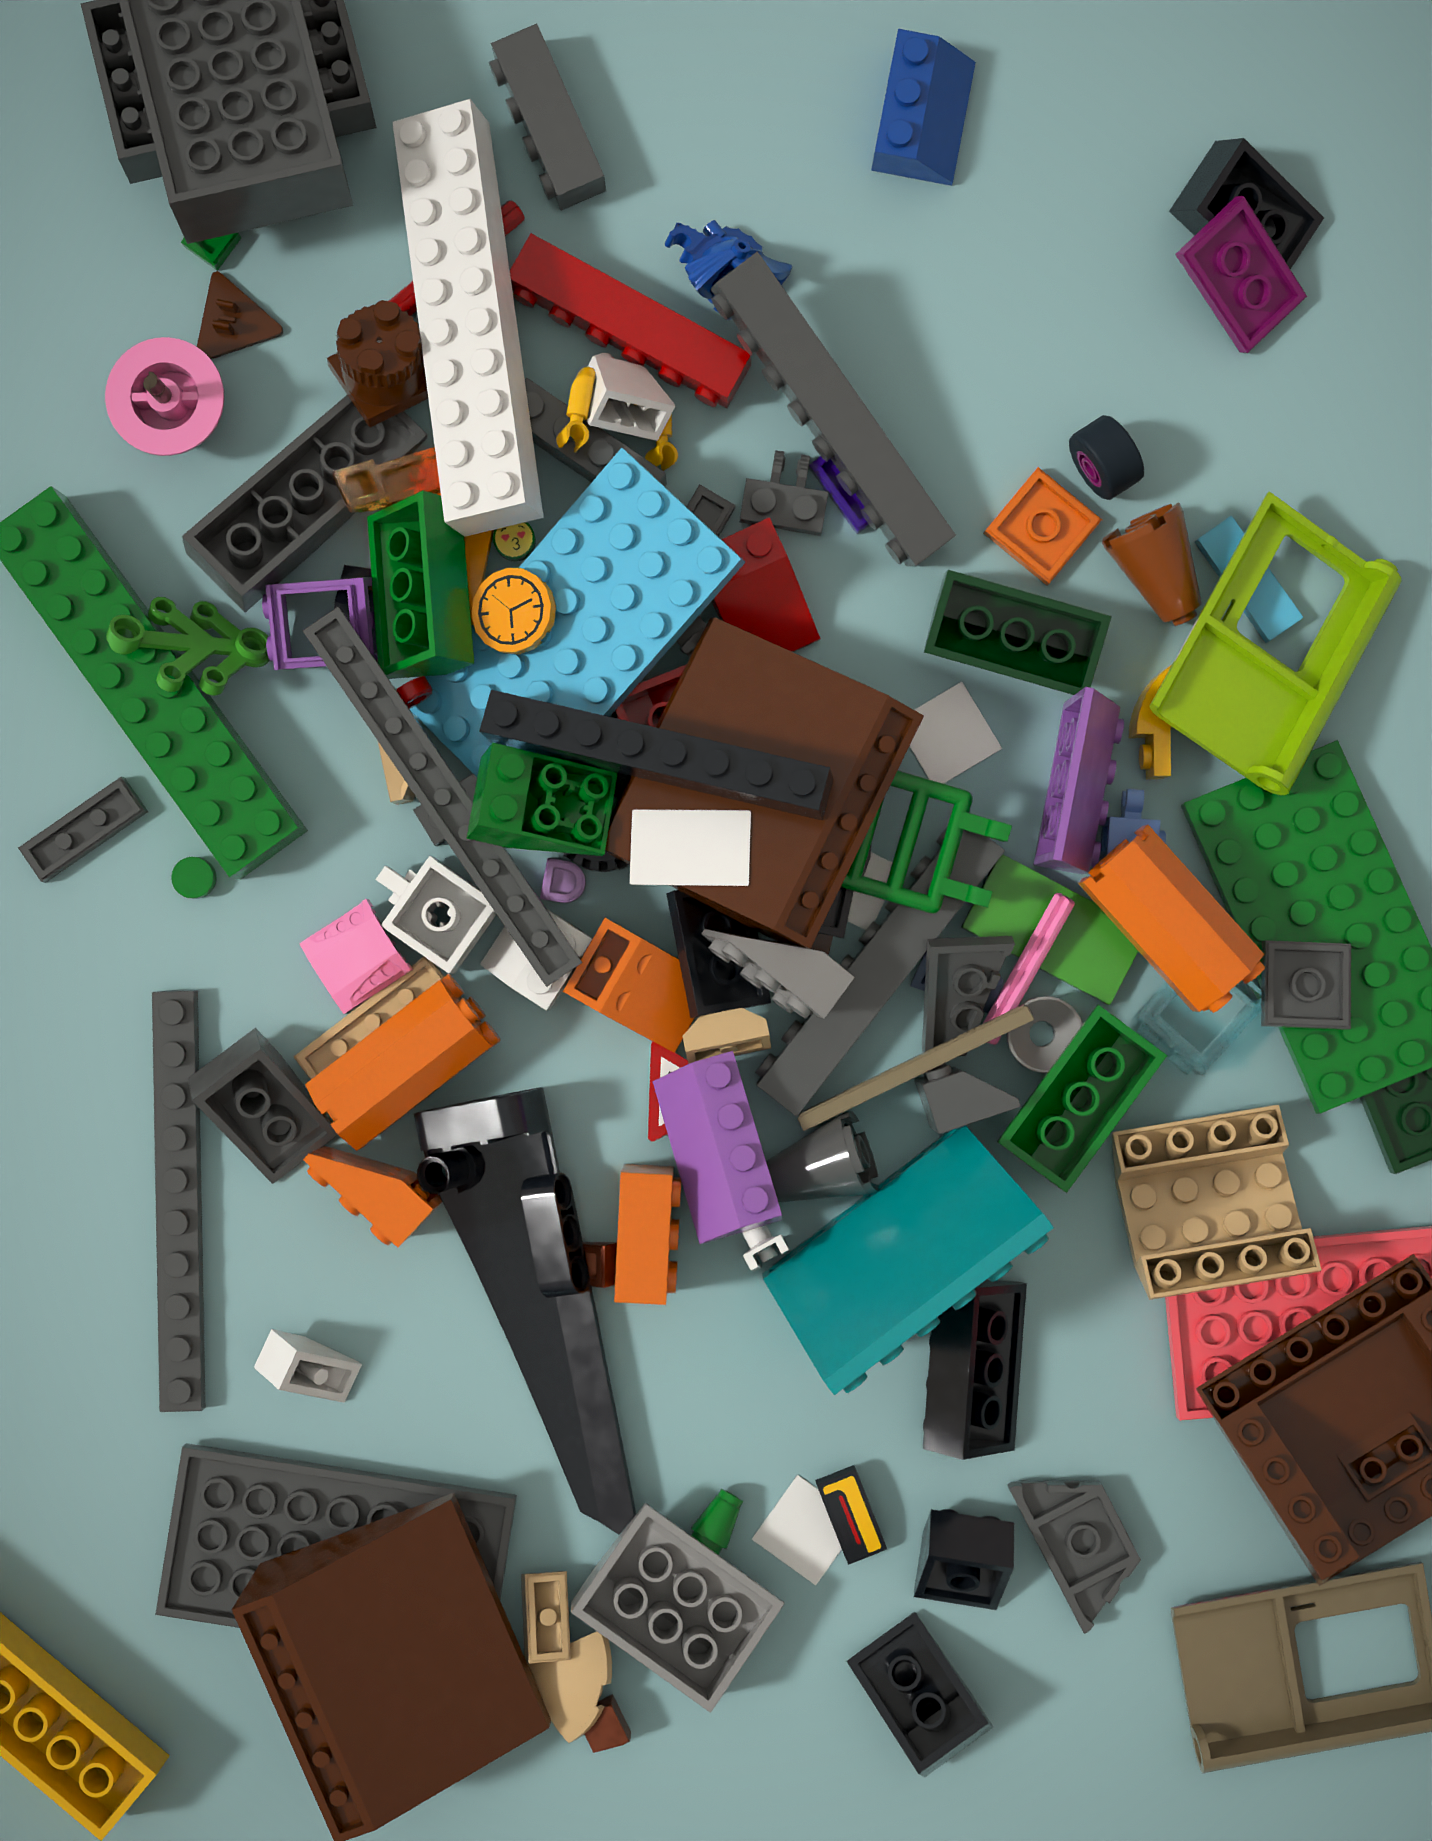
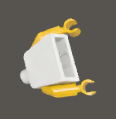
(623, 400)

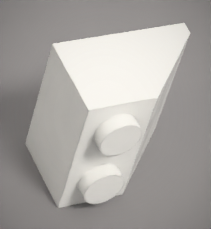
(512, 967)

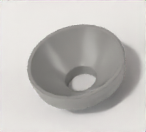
(1064, 1023)

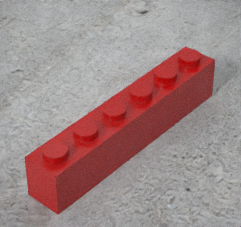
(629, 322)

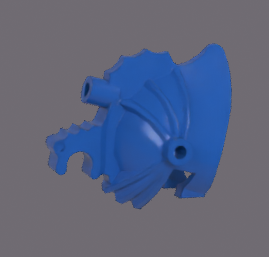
(716, 254)

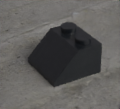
(965, 1559)

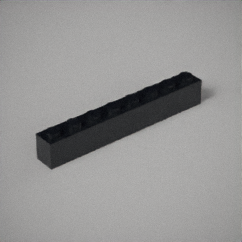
(658, 754)

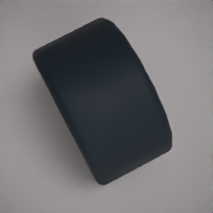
(1106, 457)

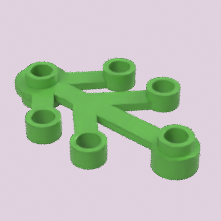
(242, 646)

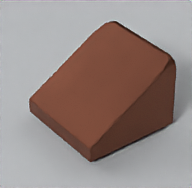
(601, 1263)
(610, 1728)

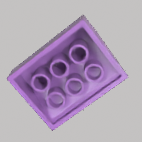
(1078, 783)

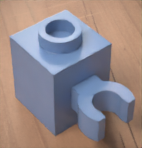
(1121, 828)

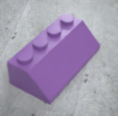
(717, 1148)

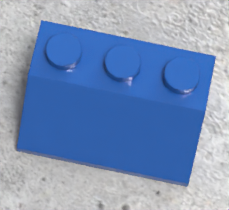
(923, 109)

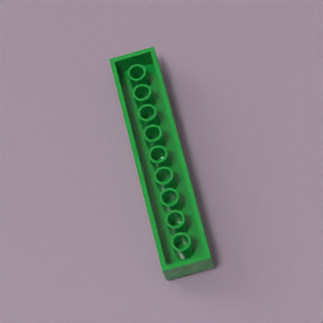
(175, 732)

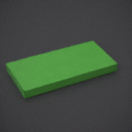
(1088, 949)

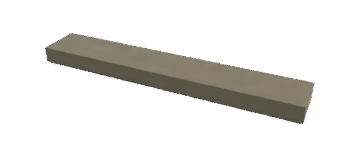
(915, 1066)

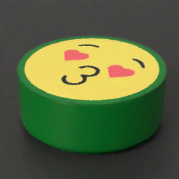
(515, 541)

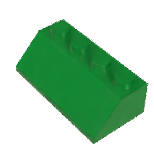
(419, 589)
(1082, 1098)

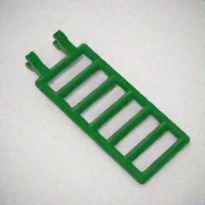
(941, 884)

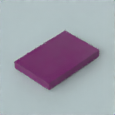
(1241, 274)

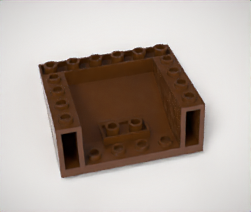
(790, 707)
(1340, 1420)
(389, 1663)

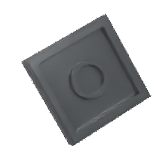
(1306, 985)

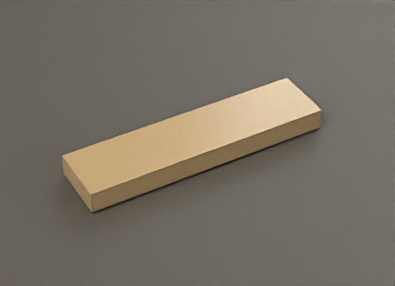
(367, 1018)

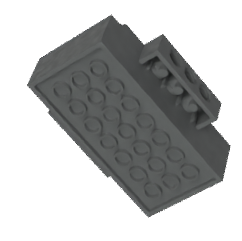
(231, 104)

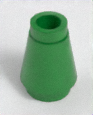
(717, 1521)

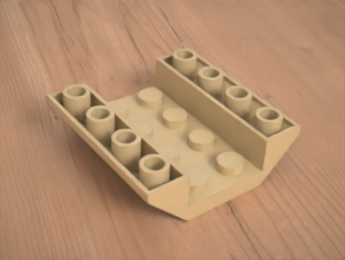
(1210, 1203)

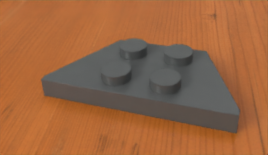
(1078, 1540)

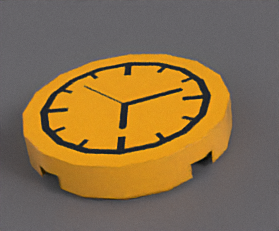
(513, 611)

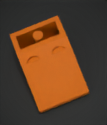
(633, 985)
(379, 1191)

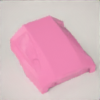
(355, 957)

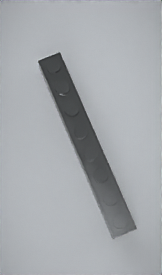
(831, 410)
(878, 969)

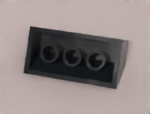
(976, 1374)

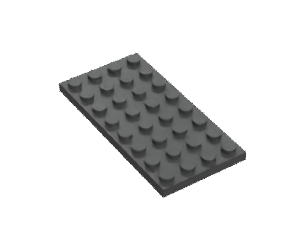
(254, 1507)

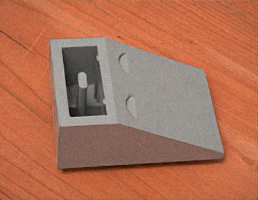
(799, 976)

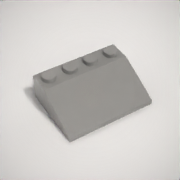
(676, 1606)

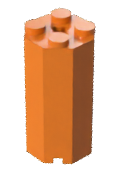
(1173, 921)
(402, 1062)

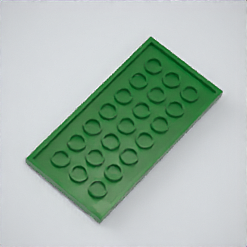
(1322, 874)

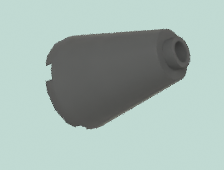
(825, 1164)

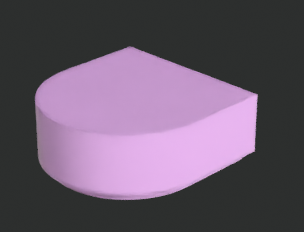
(562, 881)

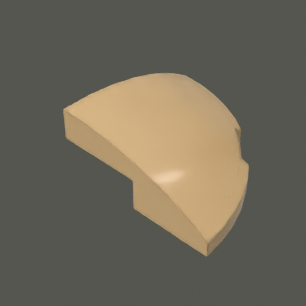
(575, 1685)

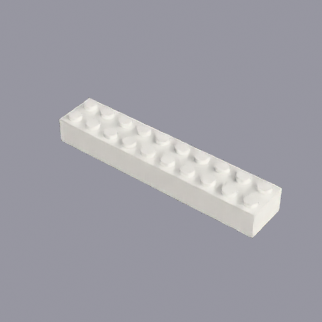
(467, 320)

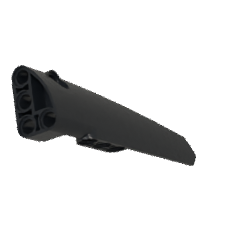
(531, 1259)

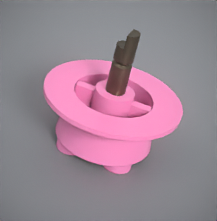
(164, 396)

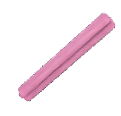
(1032, 957)

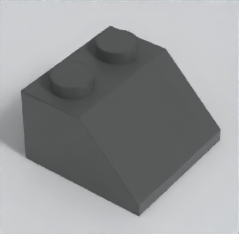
(958, 1099)

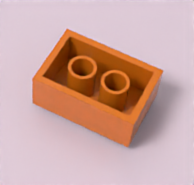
(647, 1234)

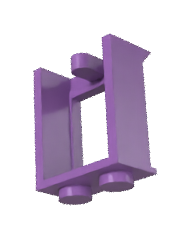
(275, 609)

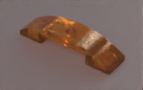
(378, 486)

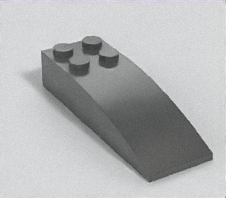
(292, 502)

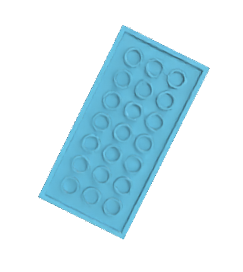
(625, 583)

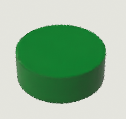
(193, 877)

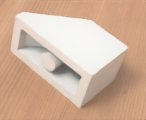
(306, 1367)

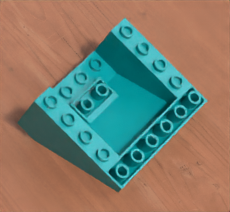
(904, 1257)

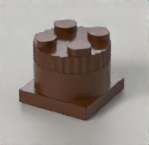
(380, 361)

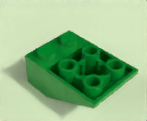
(541, 803)

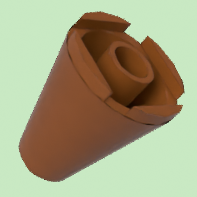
(1159, 562)

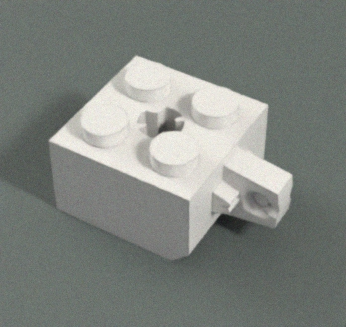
(414, 919)

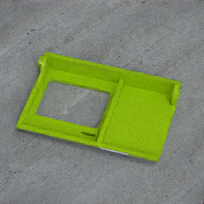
(1242, 698)

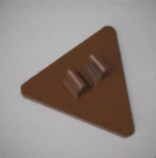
(232, 320)

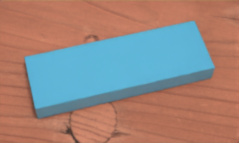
(1270, 606)

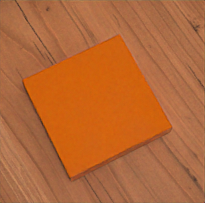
(1042, 526)

